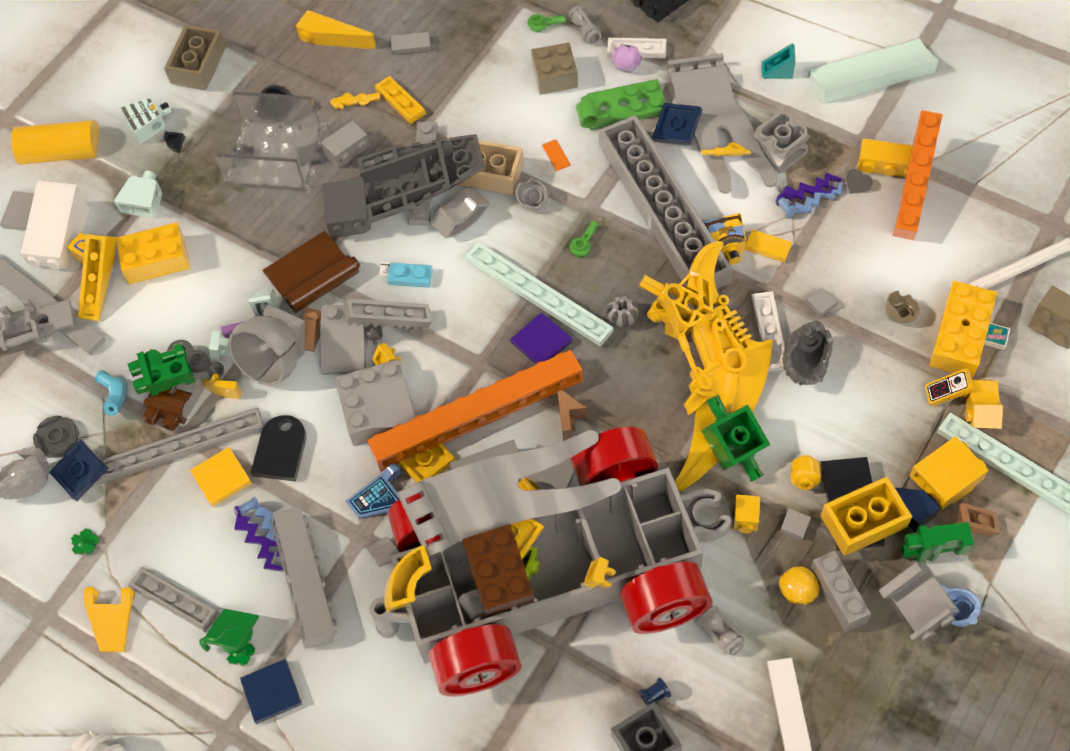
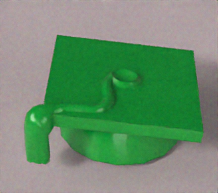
(230, 631)

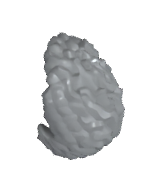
(24, 476)

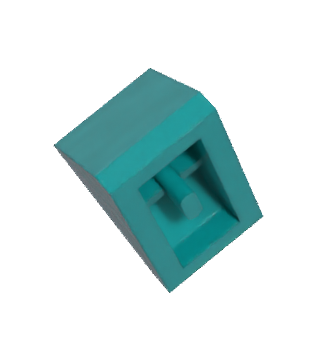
(780, 64)

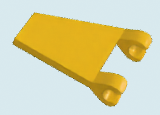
(109, 621)

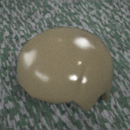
(901, 308)

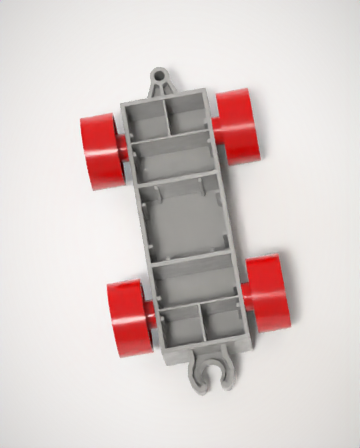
(641, 530)

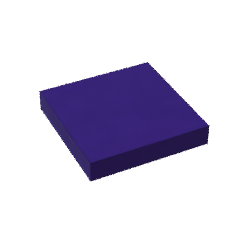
(541, 339)

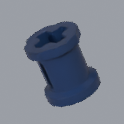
(655, 692)

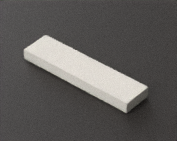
(769, 327)
(788, 705)

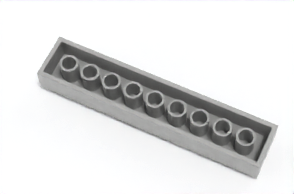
(659, 197)

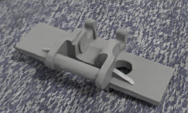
(24, 324)

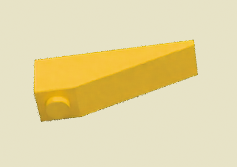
(330, 32)
(96, 273)

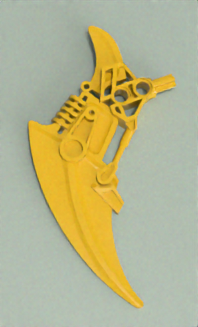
(731, 360)

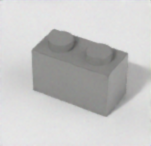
(345, 144)

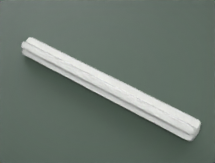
(1023, 264)

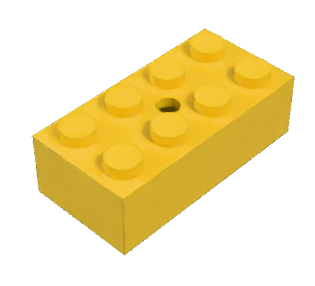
(963, 328)

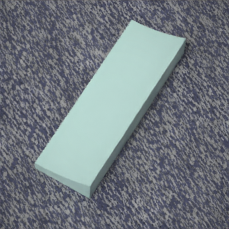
(873, 70)

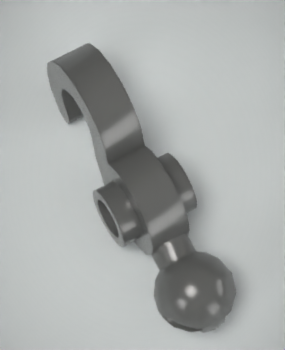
(199, 360)

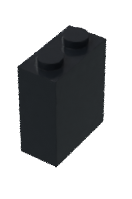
(658, 8)

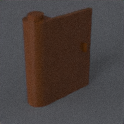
(311, 271)

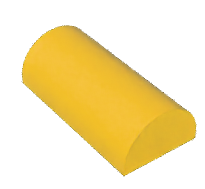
(55, 141)

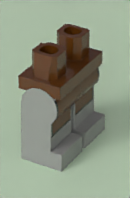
(172, 404)

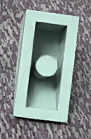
(260, 299)

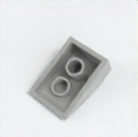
(341, 345)

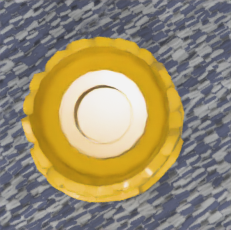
(799, 585)

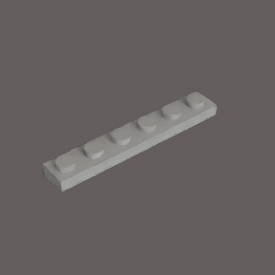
(425, 134)

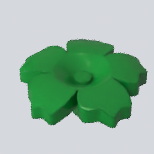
(84, 542)
(241, 656)

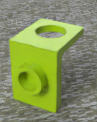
(533, 564)

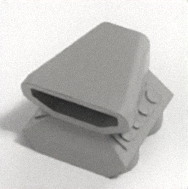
(782, 140)

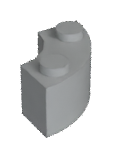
(459, 213)

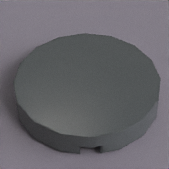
(56, 436)

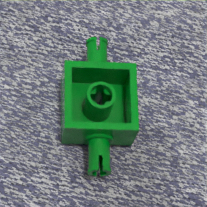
(723, 443)

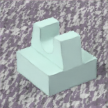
(218, 346)

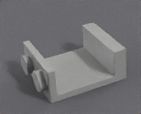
(921, 600)

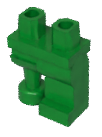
(160, 370)
(931, 542)

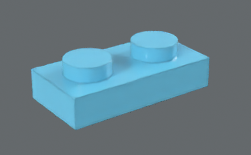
(410, 275)

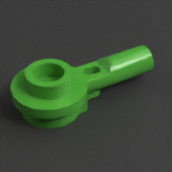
(539, 23)
(580, 246)

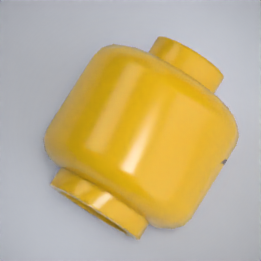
(805, 472)

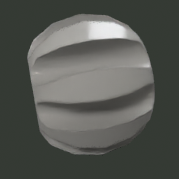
(622, 311)

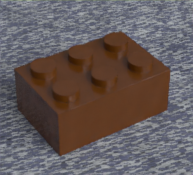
(498, 570)

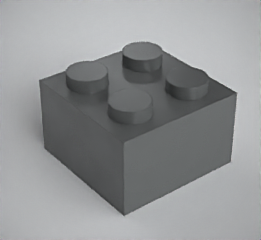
(645, 732)

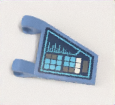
(376, 496)

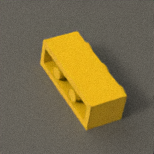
(884, 157)

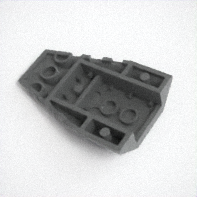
(411, 175)

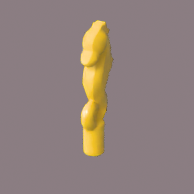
(349, 100)

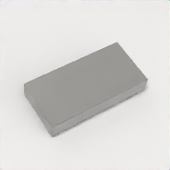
(410, 43)

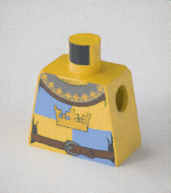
(731, 233)

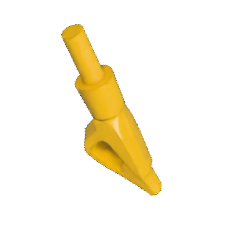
(732, 149)

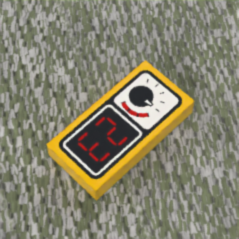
(949, 387)

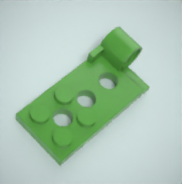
(594, 118)

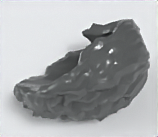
(806, 356)

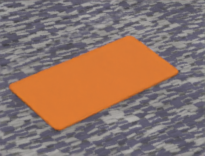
(556, 155)

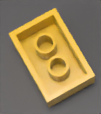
(153, 253)
(865, 516)

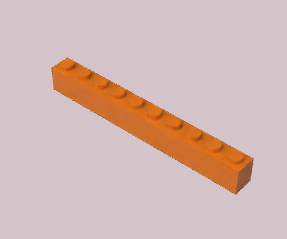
(475, 410)

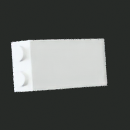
(53, 222)

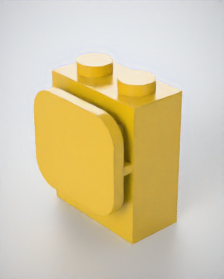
(949, 472)

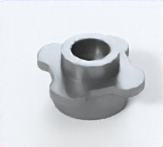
(374, 333)

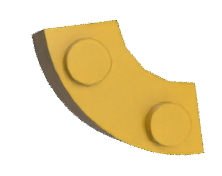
(984, 405)
(403, 579)

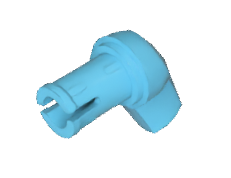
(117, 391)

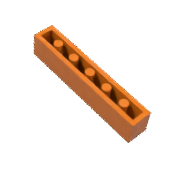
(917, 175)

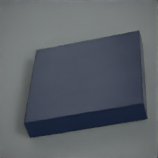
(677, 124)
(78, 470)
(270, 691)

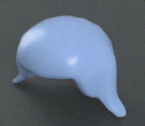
(967, 604)

